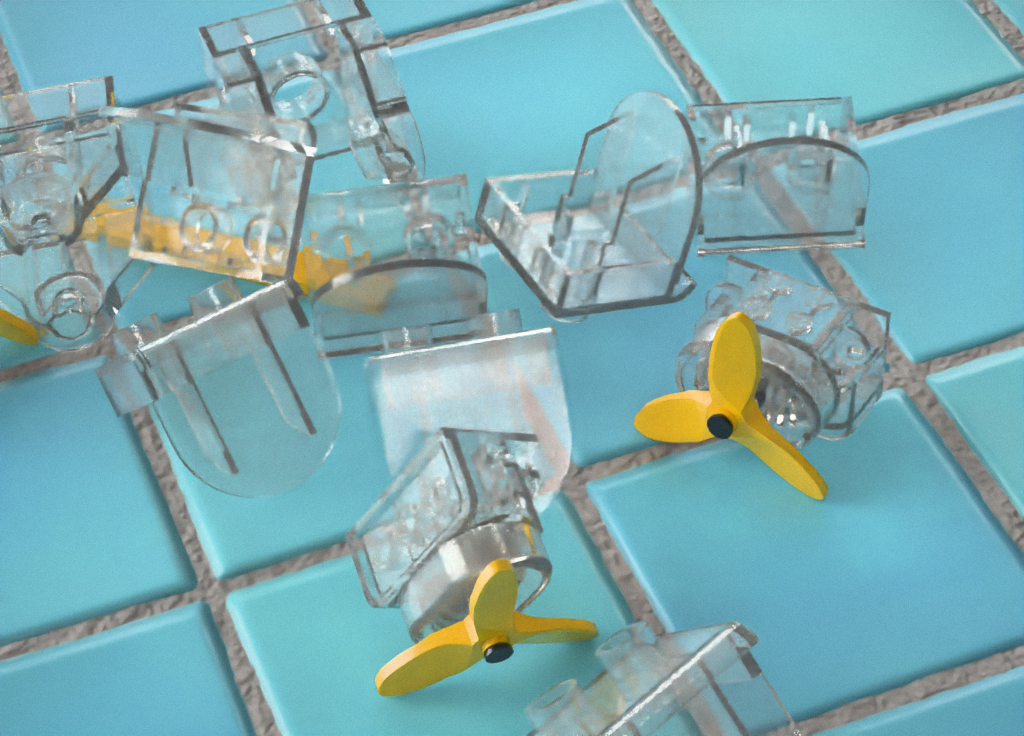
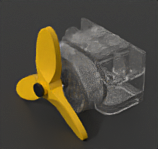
(774, 370)
(459, 557)

